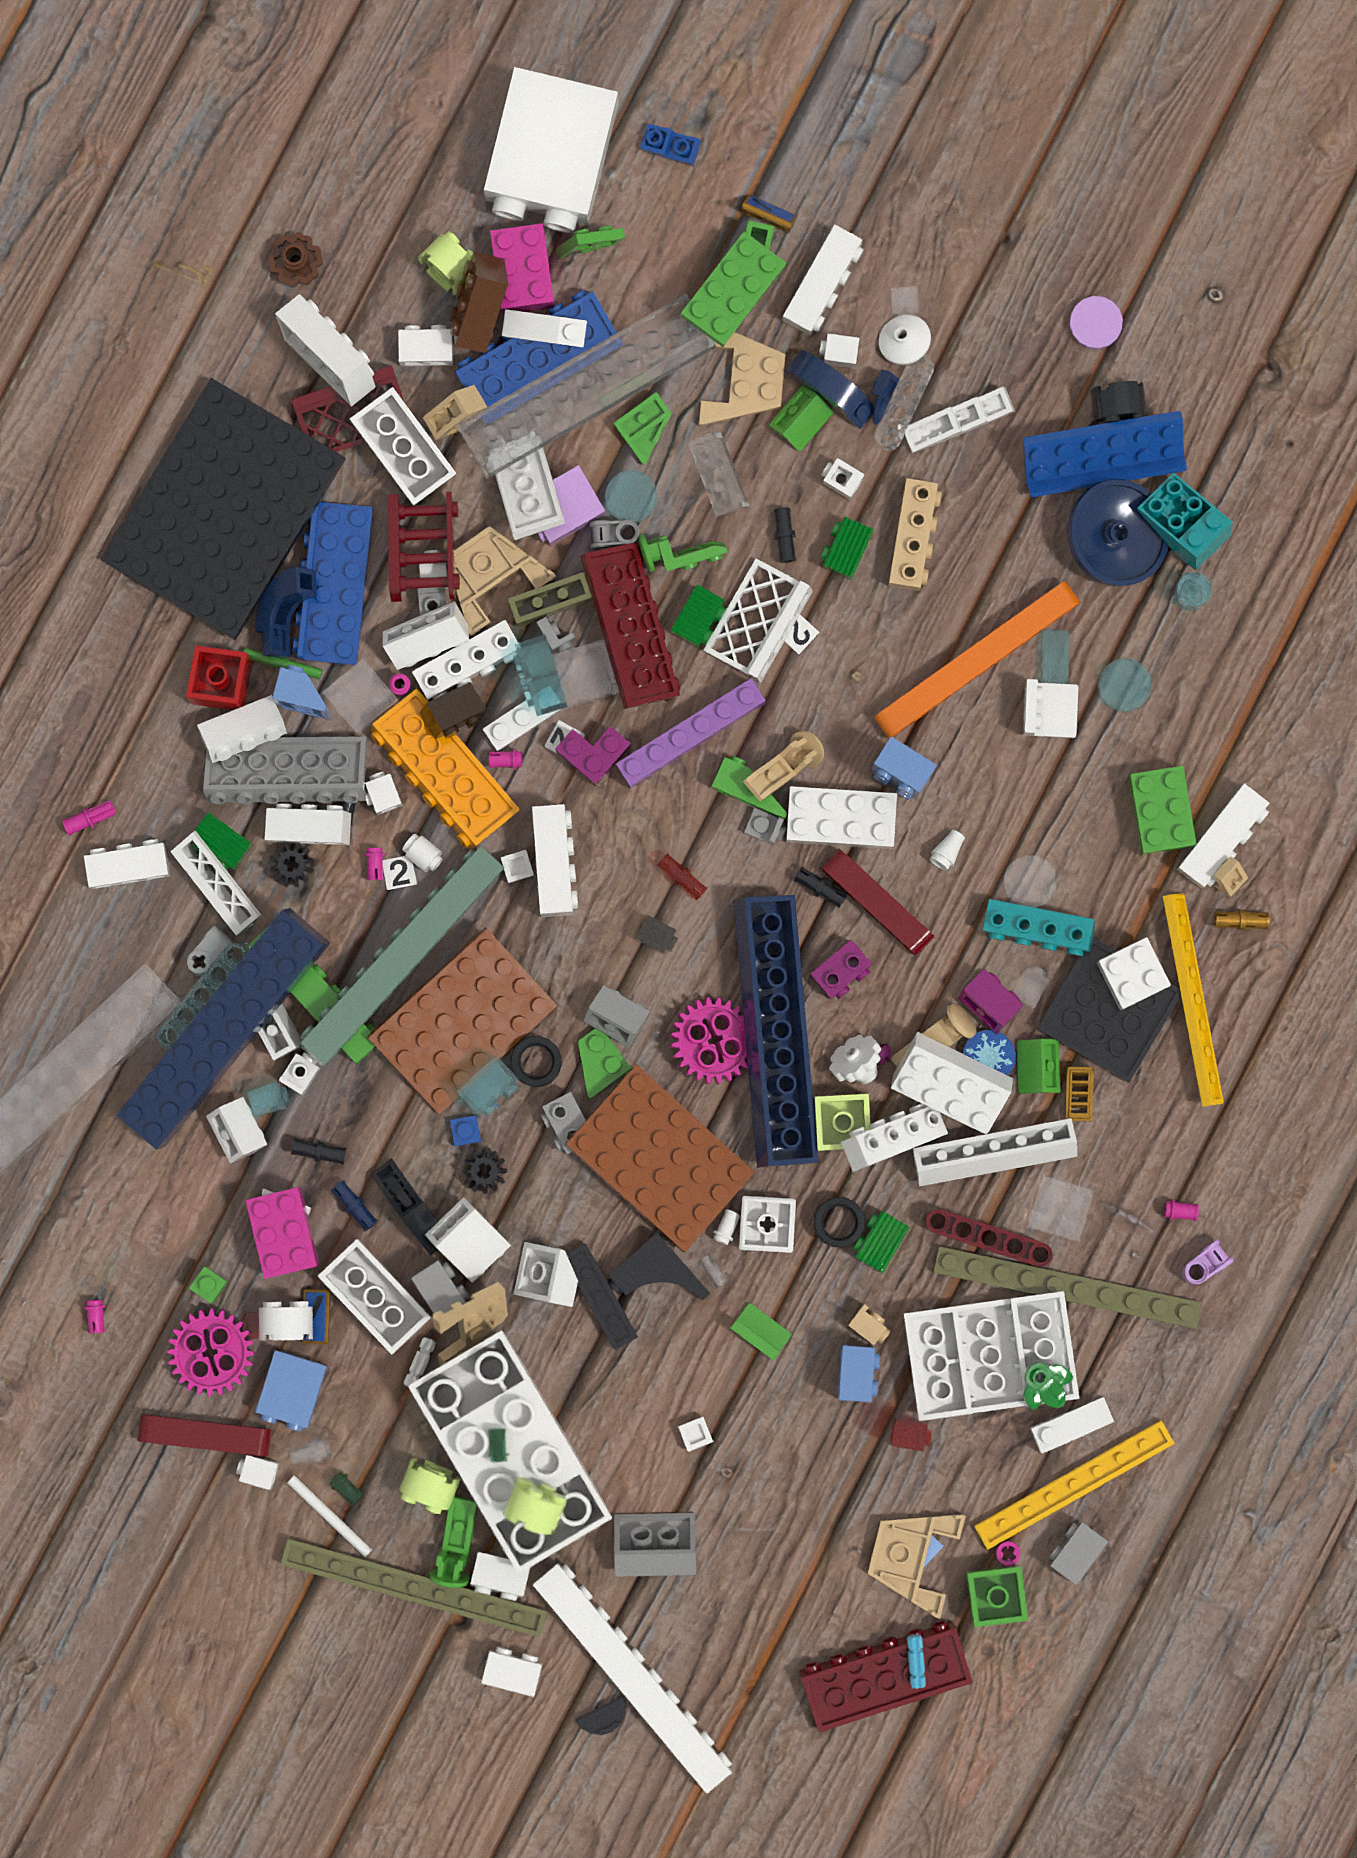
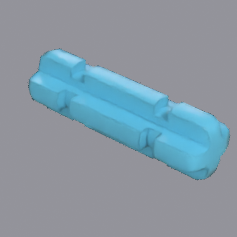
(916, 1661)

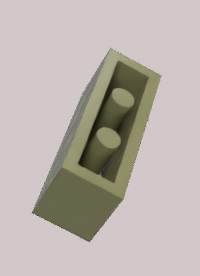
(550, 599)

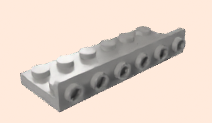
(291, 772)

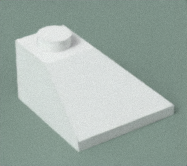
(546, 1275)

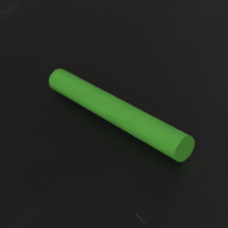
(283, 663)

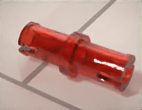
(682, 876)

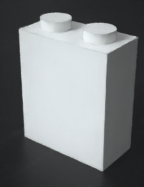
(467, 1240)

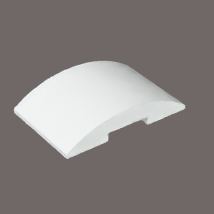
(979, 1353)

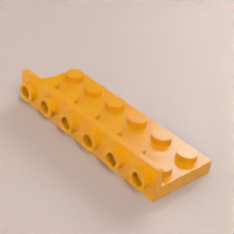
(444, 772)

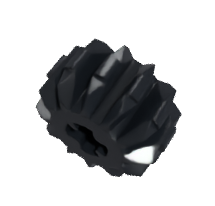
(284, 870)
(475, 1169)

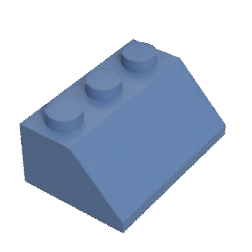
(297, 693)

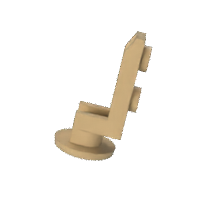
(802, 752)
(946, 1030)

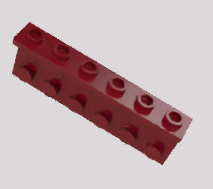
(630, 625)
(879, 1676)

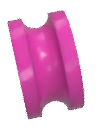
(999, 1554)

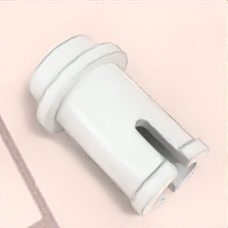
(726, 1227)

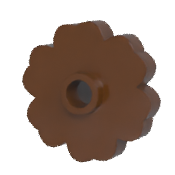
(302, 271)

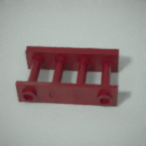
(399, 536)

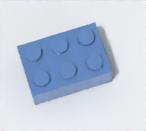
(902, 769)

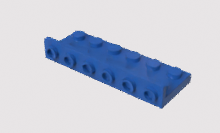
(521, 361)
(1104, 453)
(339, 554)

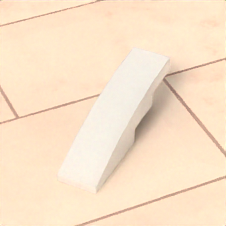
(958, 419)

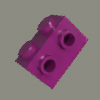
(841, 970)
(990, 1001)

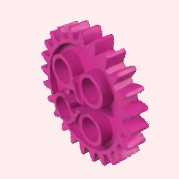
(690, 1049)
(235, 1346)

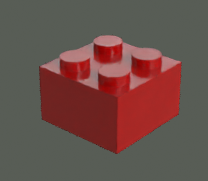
(219, 678)

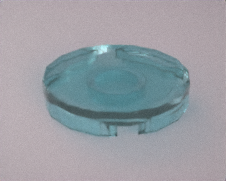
(631, 496)
(1124, 685)

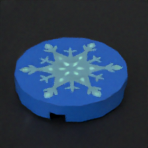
(991, 1050)

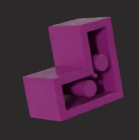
(595, 760)

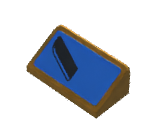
(768, 213)
(321, 1315)

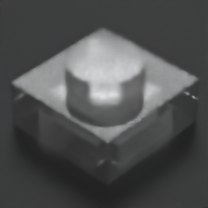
(904, 301)

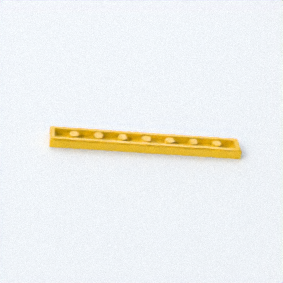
(1193, 999)
(1074, 1484)

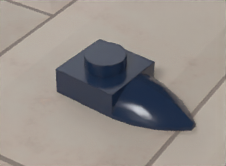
(883, 390)

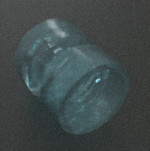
(1192, 591)

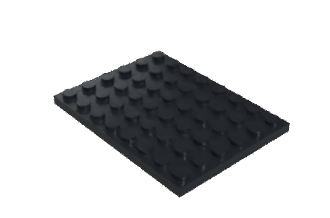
(223, 508)

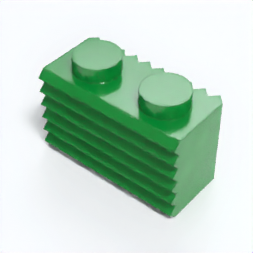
(847, 547)
(698, 616)
(223, 841)
(881, 1242)

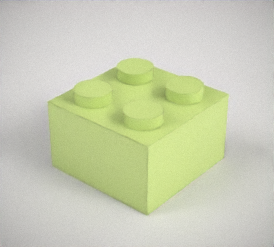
(838, 1117)

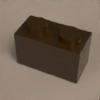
(453, 711)

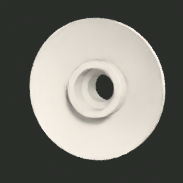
(911, 347)

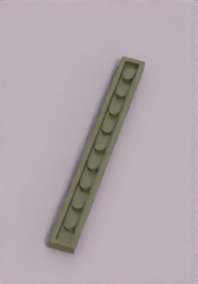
(1075, 1288)
(413, 1587)

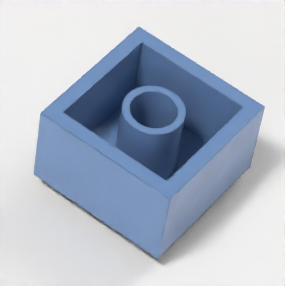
(856, 1373)

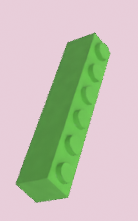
(316, 996)

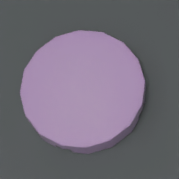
(1096, 322)

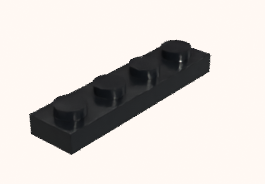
(601, 1297)

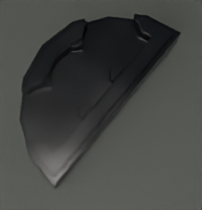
(605, 1718)

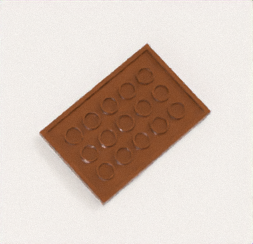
(462, 1020)
(659, 1158)

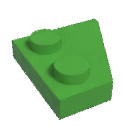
(590, 241)
(644, 426)
(600, 1062)

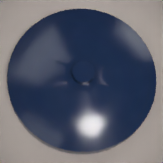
(1112, 537)

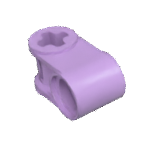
(1207, 1262)

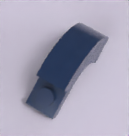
(831, 386)
(277, 607)

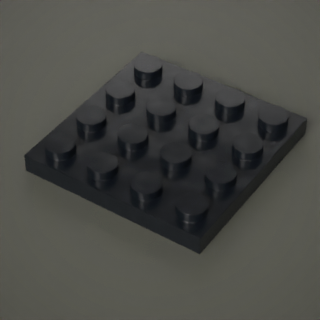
(1092, 1025)

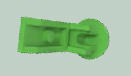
(660, 549)
(456, 1544)

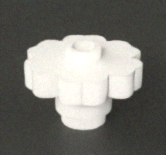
(856, 1060)

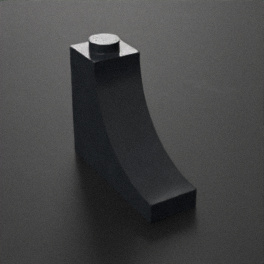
(406, 1202)
(654, 1264)

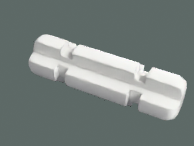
(420, 1361)

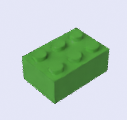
(1162, 810)

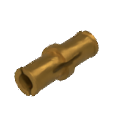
(1241, 920)

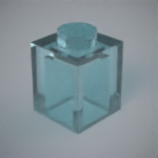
(268, 1099)

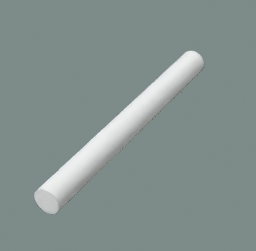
(329, 1516)

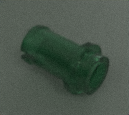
(497, 1445)
(346, 1488)

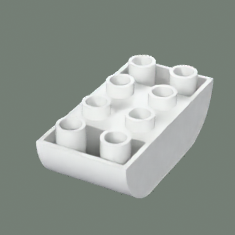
(495, 1391)

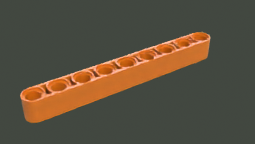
(977, 660)

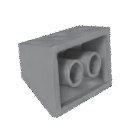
(654, 1544)

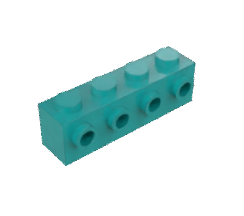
(1039, 926)

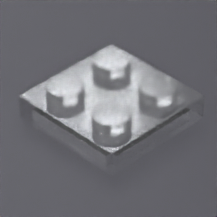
(1060, 1208)

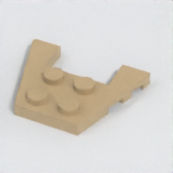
(754, 382)
(485, 564)
(474, 1320)
(902, 1552)

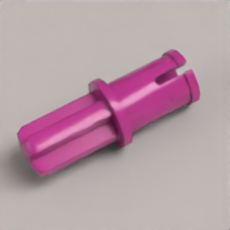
(89, 817)

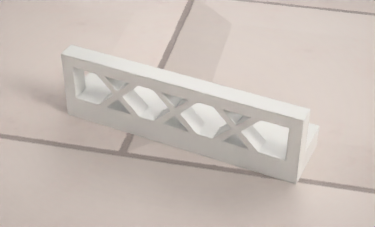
(212, 885)

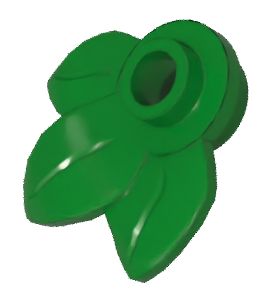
(1049, 1387)

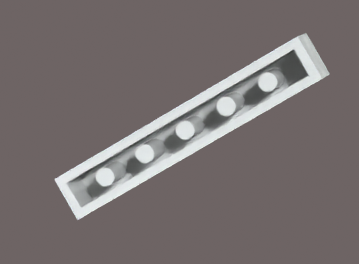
(995, 1152)

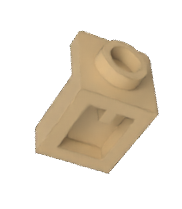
(1230, 876)

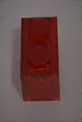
(910, 1435)

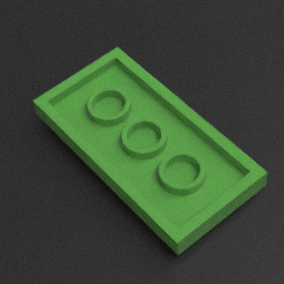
(733, 289)

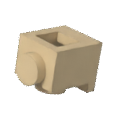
(869, 1326)

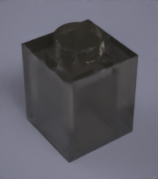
(657, 935)

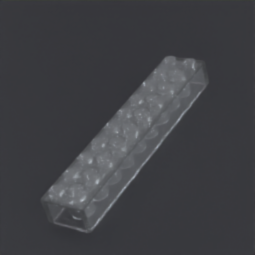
(583, 388)
(82, 1062)

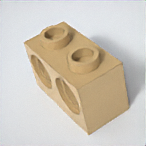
(454, 410)

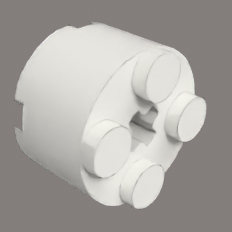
(285, 1322)

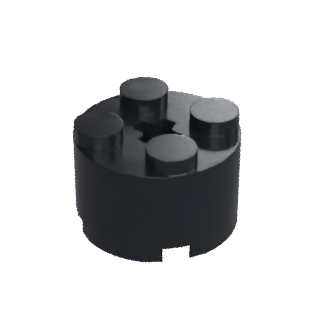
(1119, 402)

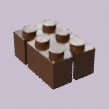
(478, 301)

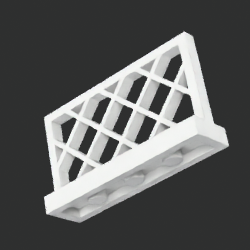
(780, 625)

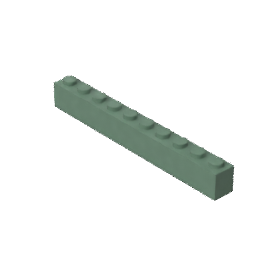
(401, 957)

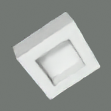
(517, 866)
(695, 1434)

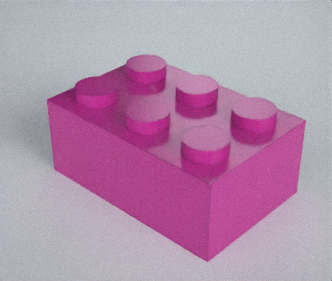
(526, 267)
(282, 1232)

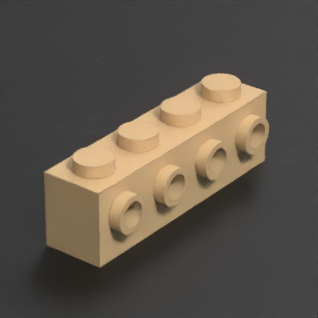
(913, 534)

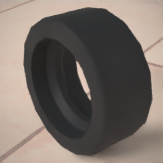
(516, 1061)
(842, 1202)

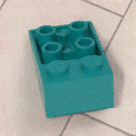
(1186, 521)

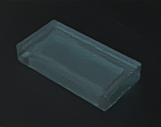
(1055, 657)

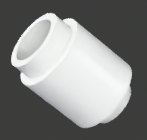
(422, 853)

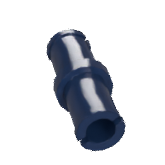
(354, 1205)

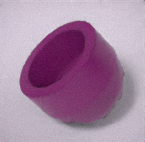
(885, 1054)

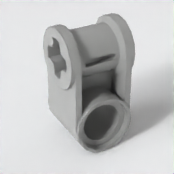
(611, 533)
(208, 948)

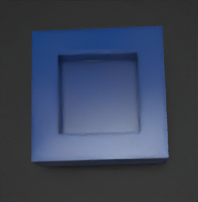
(465, 1130)

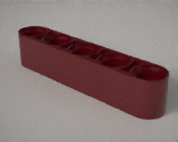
(877, 902)
(1000, 1244)
(204, 1435)

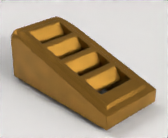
(1083, 1071)

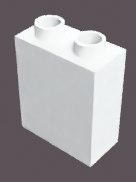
(550, 149)

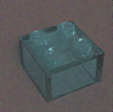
(539, 675)
(489, 1087)

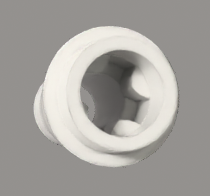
(946, 851)

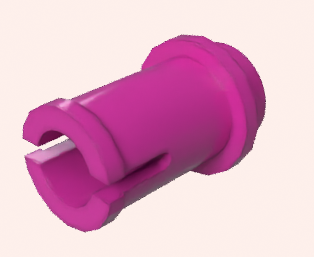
(395, 680)
(505, 759)
(374, 863)
(1181, 1210)
(95, 1315)

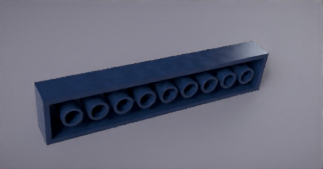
(223, 1028)
(775, 1031)

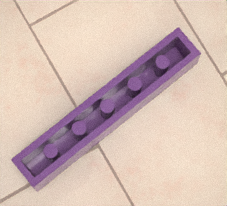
(690, 733)

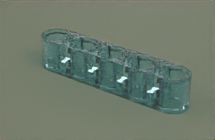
(192, 1000)

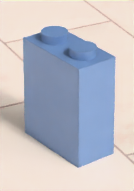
(291, 1390)

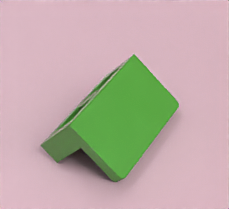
(801, 418)
(1038, 1066)
(761, 1331)

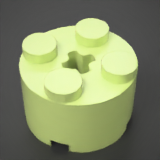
(446, 261)
(429, 1485)
(535, 1506)

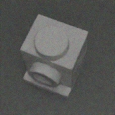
(429, 595)

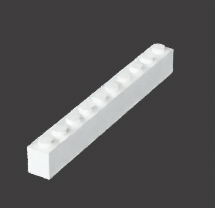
(632, 1677)

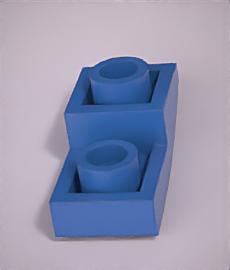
(670, 145)

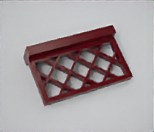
(329, 395)

